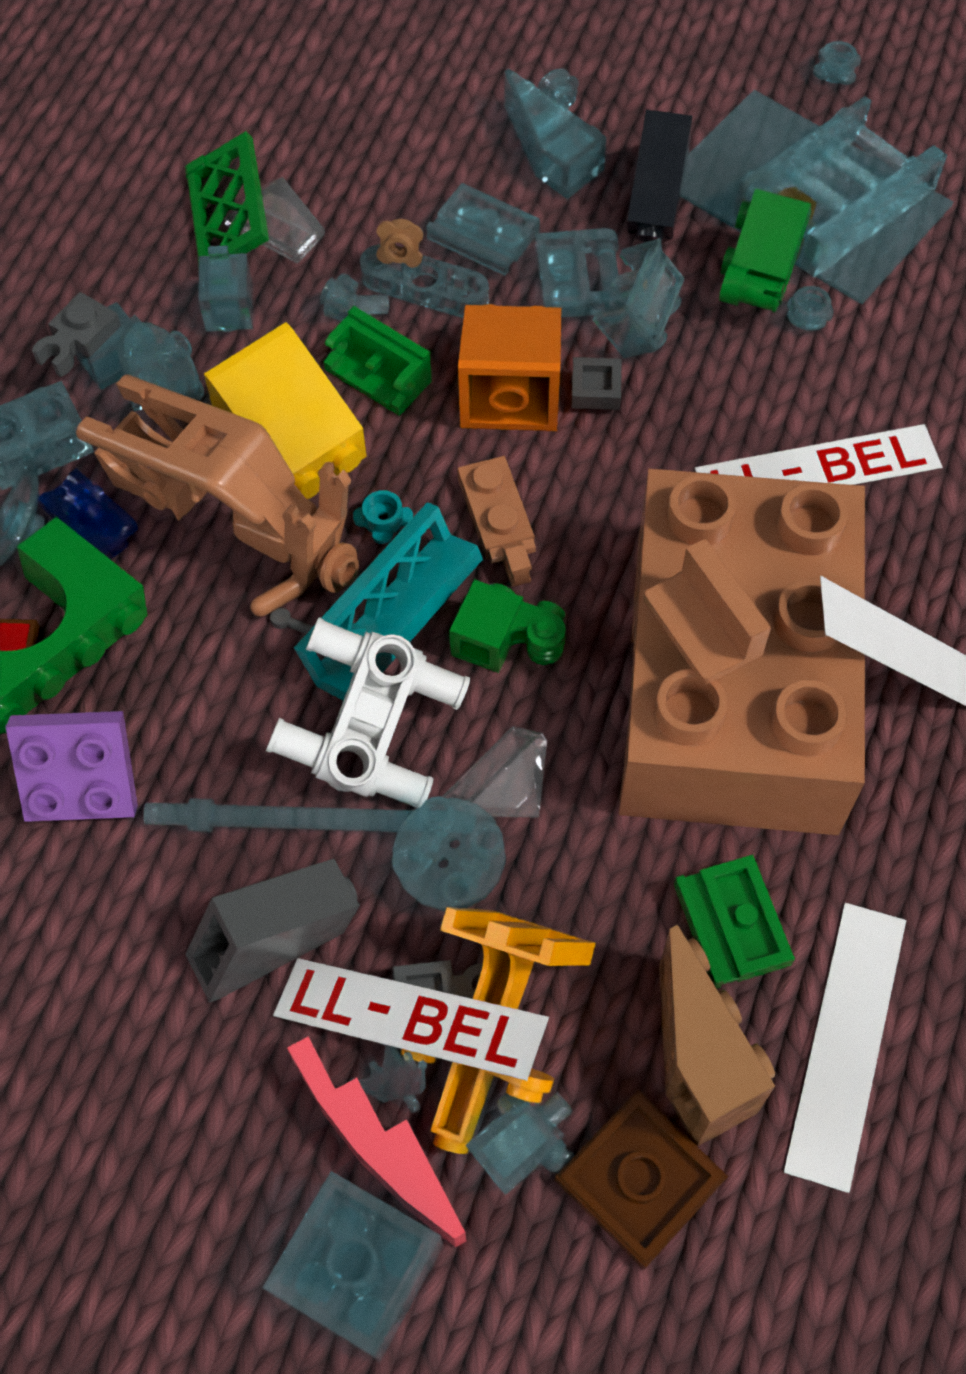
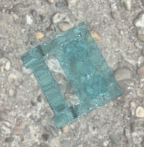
(565, 273)

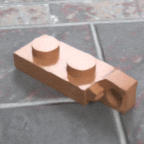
(498, 516)

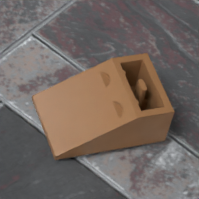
(708, 1062)

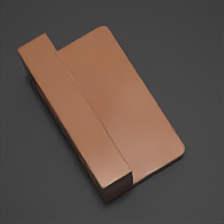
(708, 615)

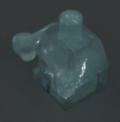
(522, 1140)

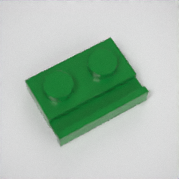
(734, 921)

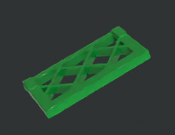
(247, 174)

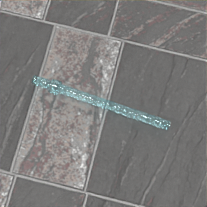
(203, 815)

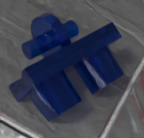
(90, 513)

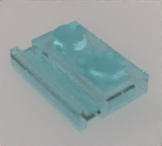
(483, 228)

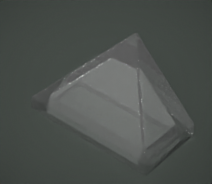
(289, 221)
(507, 776)

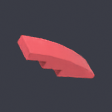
(388, 1155)

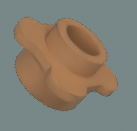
(402, 232)

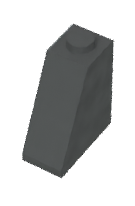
(269, 926)

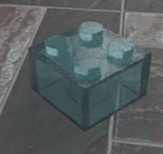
(354, 1266)

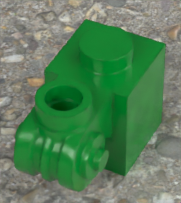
(497, 619)

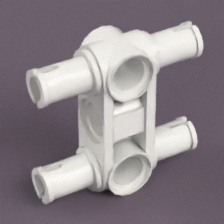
(369, 713)

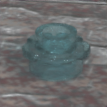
(560, 86)
(810, 308)

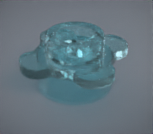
(837, 63)

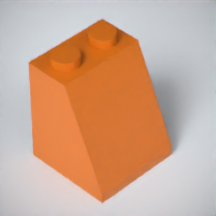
(510, 367)

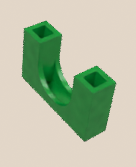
(98, 606)

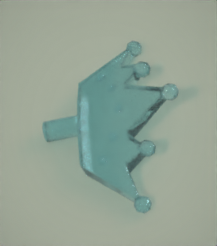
(396, 1078)

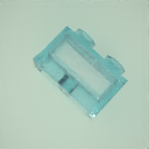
(652, 298)

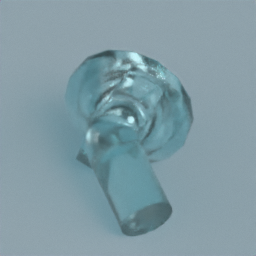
(340, 296)

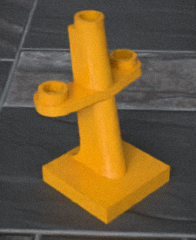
(509, 956)

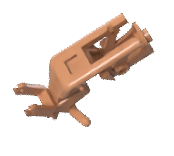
(238, 467)

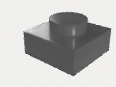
(596, 383)

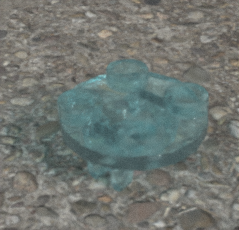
(160, 359)
(426, 840)

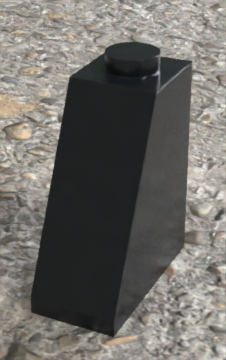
(659, 175)

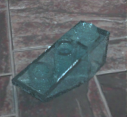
(556, 142)

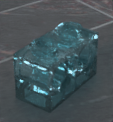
(39, 434)

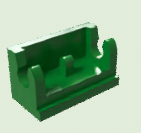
(378, 361)

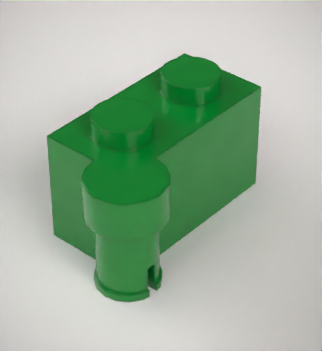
(766, 250)

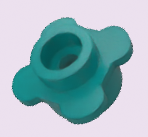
(379, 504)

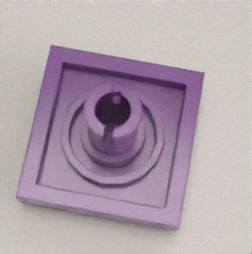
(72, 766)

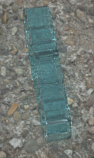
(433, 297)

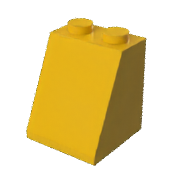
(296, 403)

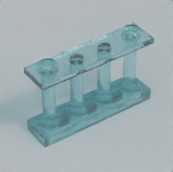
(852, 219)

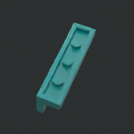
(404, 607)

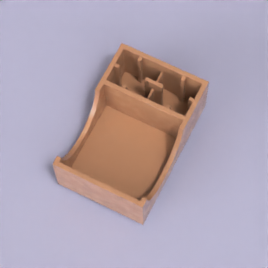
(786, 731)

